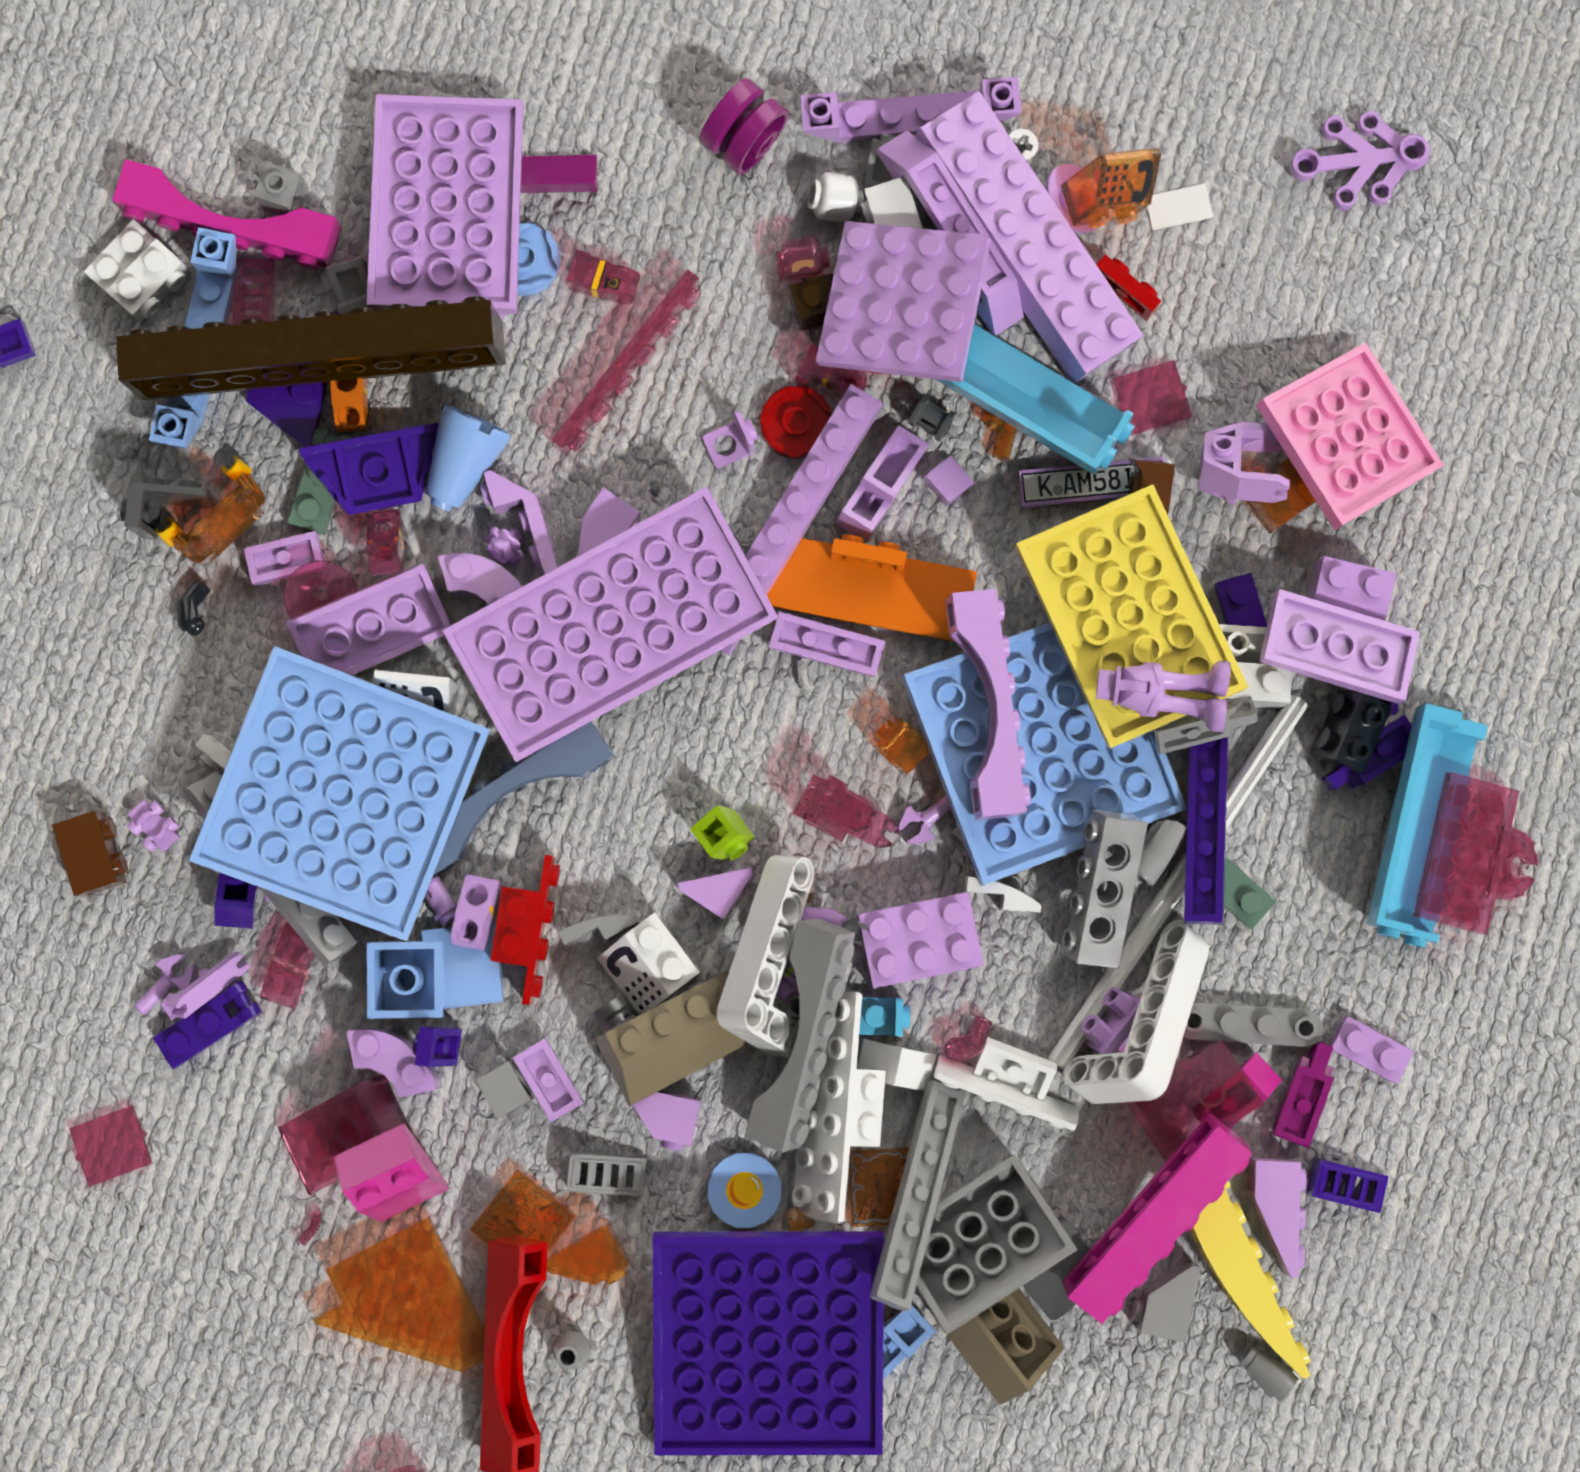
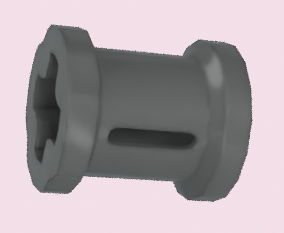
(931, 418)

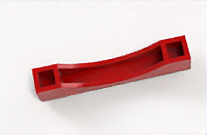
(507, 1427)

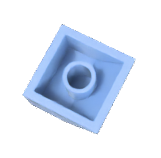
(405, 979)

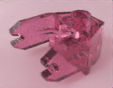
(839, 811)

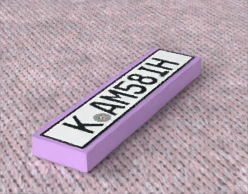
(1074, 484)

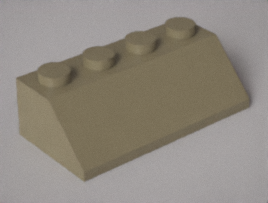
(668, 1041)

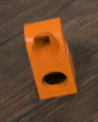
(350, 405)

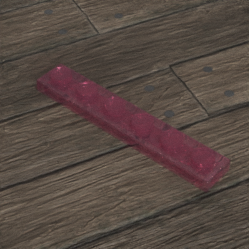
(618, 375)

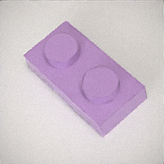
(282, 557)
(1371, 1049)
(548, 1079)

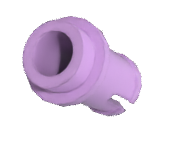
(441, 901)

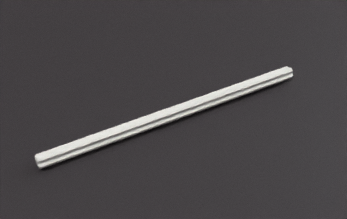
(1175, 884)

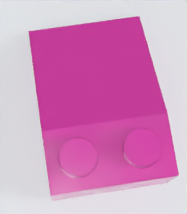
(388, 1174)

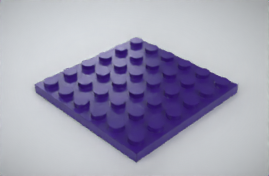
(767, 1343)

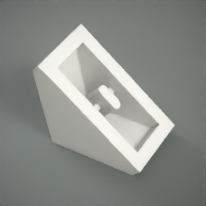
(902, 1065)

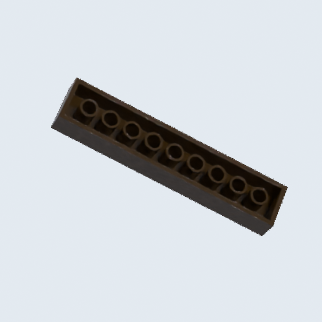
(311, 349)

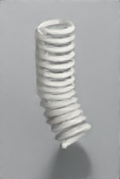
(808, 685)

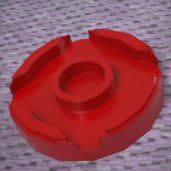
(794, 420)

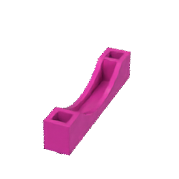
(298, 234)

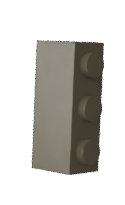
(1007, 1346)

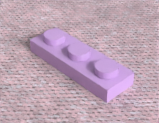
(827, 644)

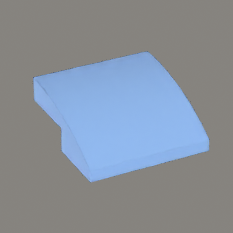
(468, 972)

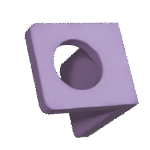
(741, 432)

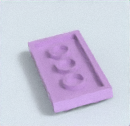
(372, 623)
(1339, 646)

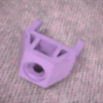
(1221, 464)

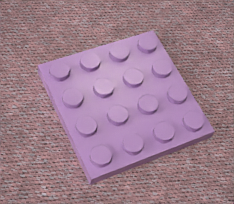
(903, 301)

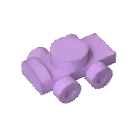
(159, 830)

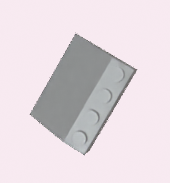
(988, 1244)

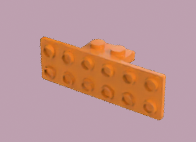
(869, 586)

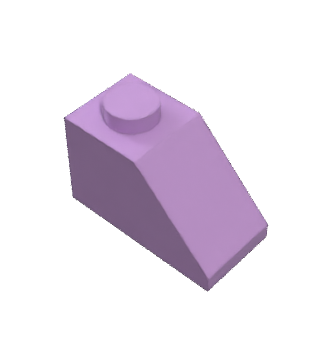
(670, 1118)

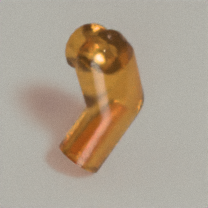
(1005, 435)

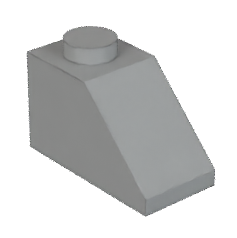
(1168, 1303)

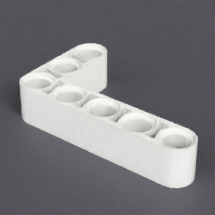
(762, 956)
(1157, 1028)

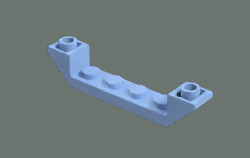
(210, 302)

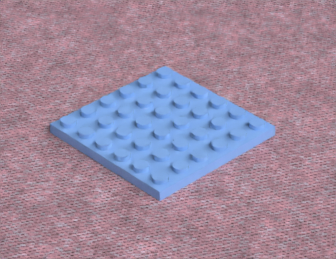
(1063, 751)
(339, 794)

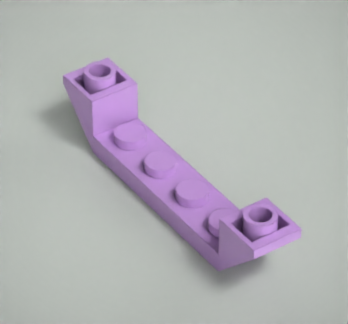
(870, 118)
(952, 212)
(509, 496)

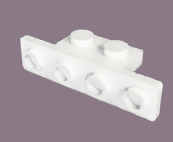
(1011, 1079)

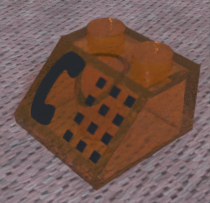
(1112, 187)

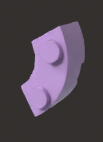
(476, 577)
(394, 1058)

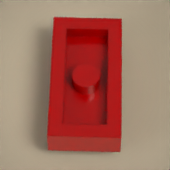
(1137, 295)

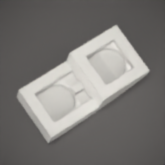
(1010, 899)

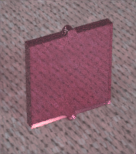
(1153, 396)
(111, 1145)

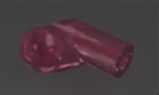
(968, 1044)

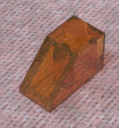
(592, 1258)

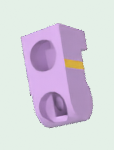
(475, 912)

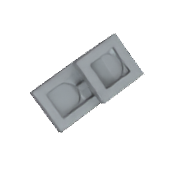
(608, 925)

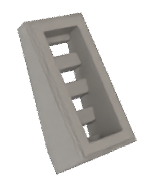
(574, 1171)

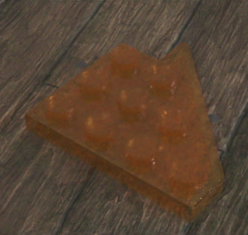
(408, 1299)

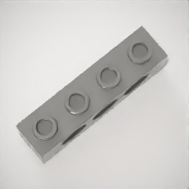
(1113, 906)

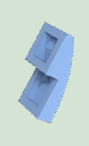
(902, 1337)

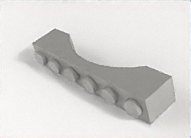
(820, 964)

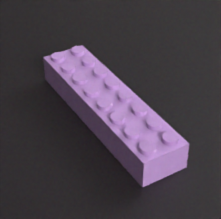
(1054, 272)

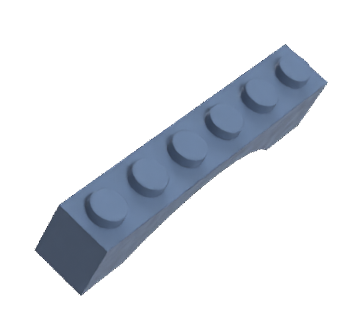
(571, 756)

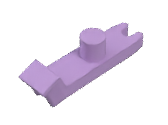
(207, 985)

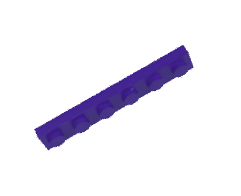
(1206, 833)

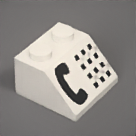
(431, 690)
(648, 964)

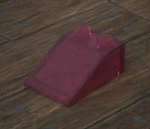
(1198, 1086)
(338, 1126)

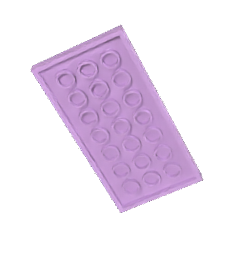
(610, 624)

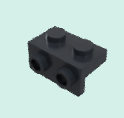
(1351, 730)

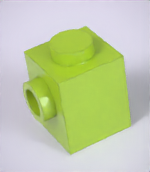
(723, 834)

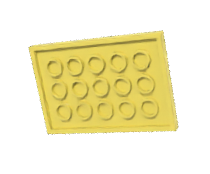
(1123, 599)

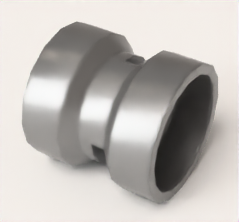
(613, 1013)

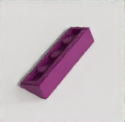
(559, 174)

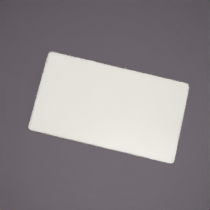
(1179, 207)

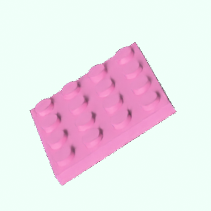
(1349, 435)

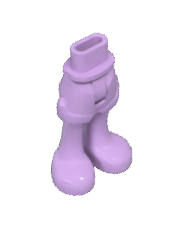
(1144, 689)

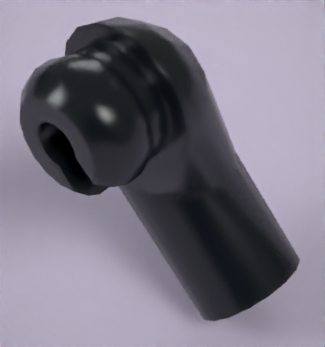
(188, 608)

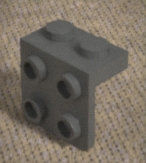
(145, 499)
(1048, 1287)

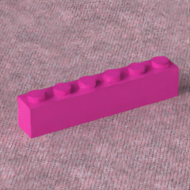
(1157, 1218)

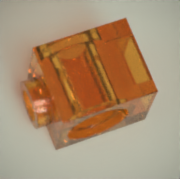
(901, 745)

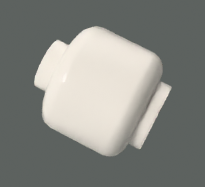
(835, 197)

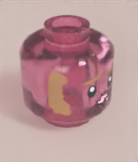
(802, 259)

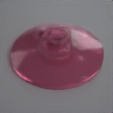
(306, 579)

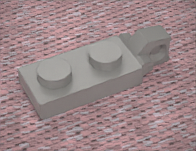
(1193, 731)

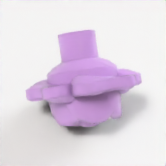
(504, 545)

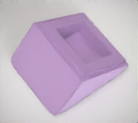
(948, 481)

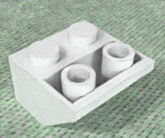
(1267, 684)

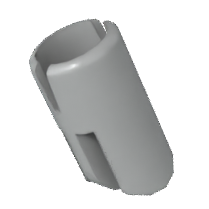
(1159, 848)

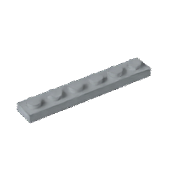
(317, 928)
(917, 1196)

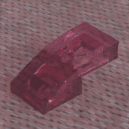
(288, 970)

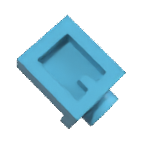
(883, 1016)

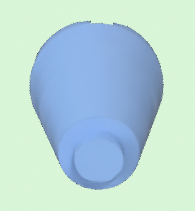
(461, 454)

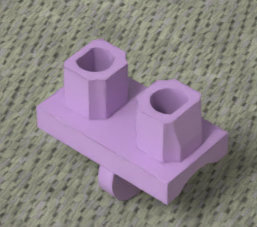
(1113, 1031)

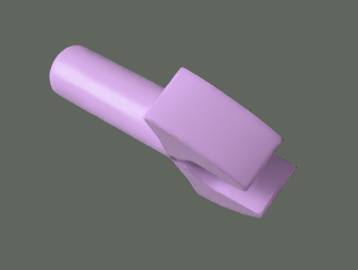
(927, 817)
(166, 982)

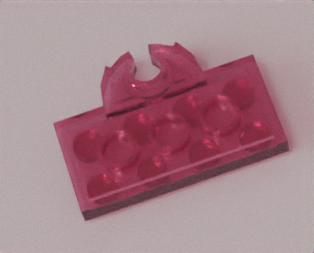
(1472, 855)

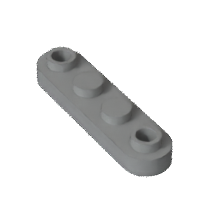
(1253, 1024)

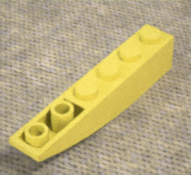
(1237, 1270)

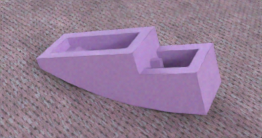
(882, 483)

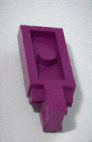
(1305, 1097)

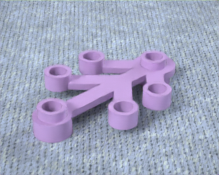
(1365, 157)

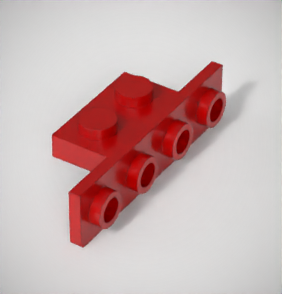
(522, 926)

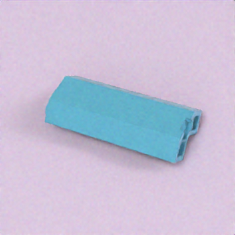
(1041, 403)
(1436, 745)

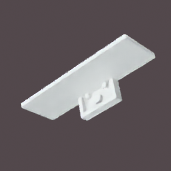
(844, 1116)

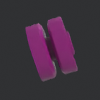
(743, 126)

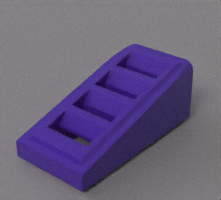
(1318, 1181)

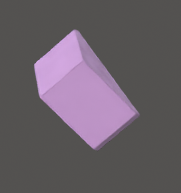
(718, 891)

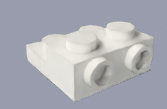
(137, 271)

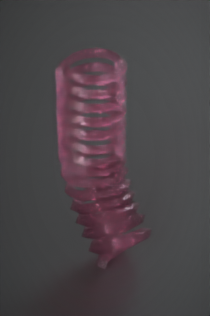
(315, 1219)

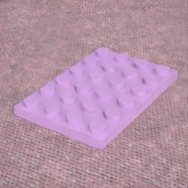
(445, 201)

